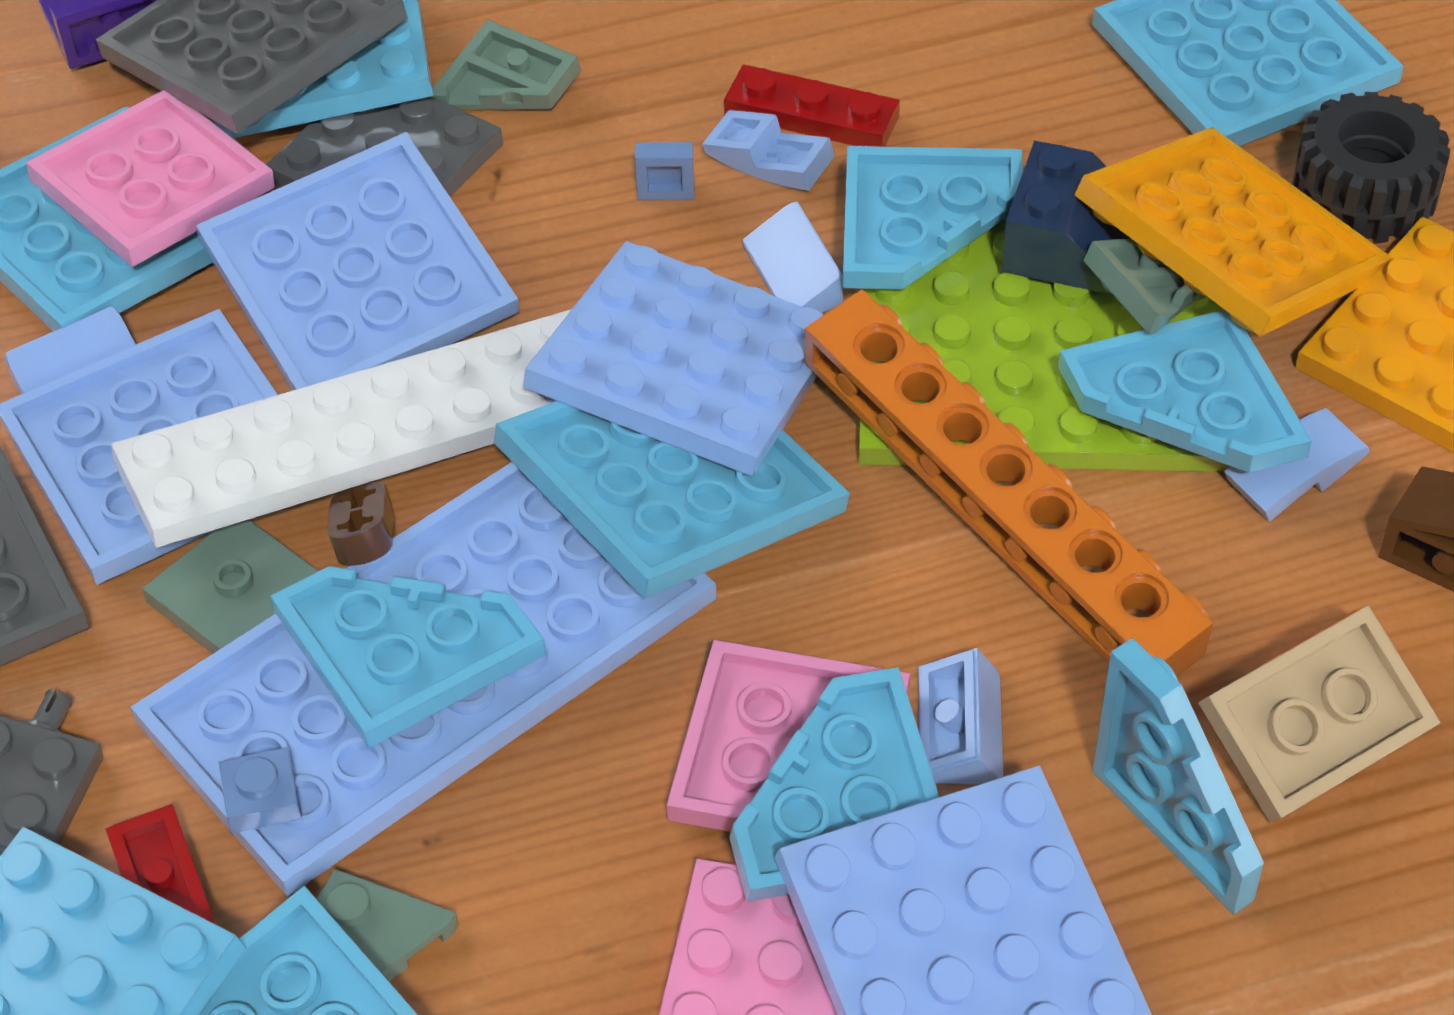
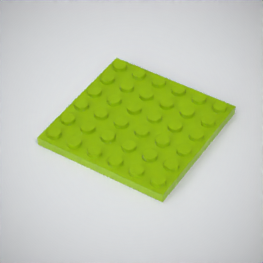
(1007, 343)

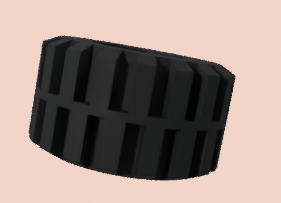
(1373, 163)

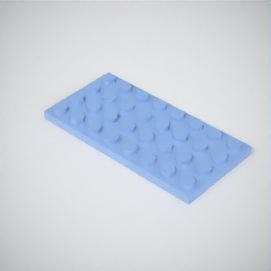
(269, 697)

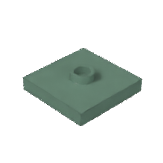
(226, 584)

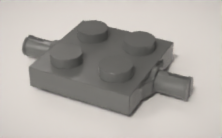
(43, 772)

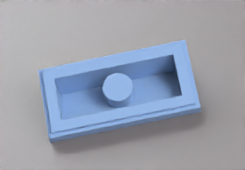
(795, 260)
(68, 349)
(961, 718)

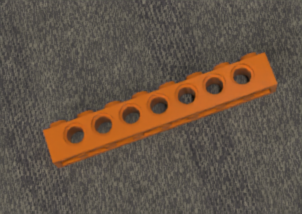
(842, 355)

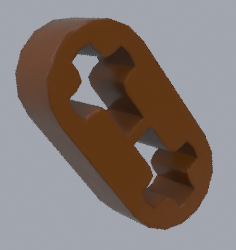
(361, 524)

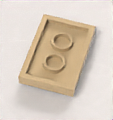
(1319, 713)

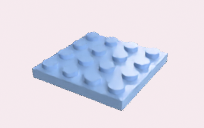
(357, 266)
(680, 357)
(70, 424)
(960, 910)

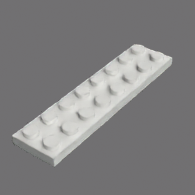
(330, 434)

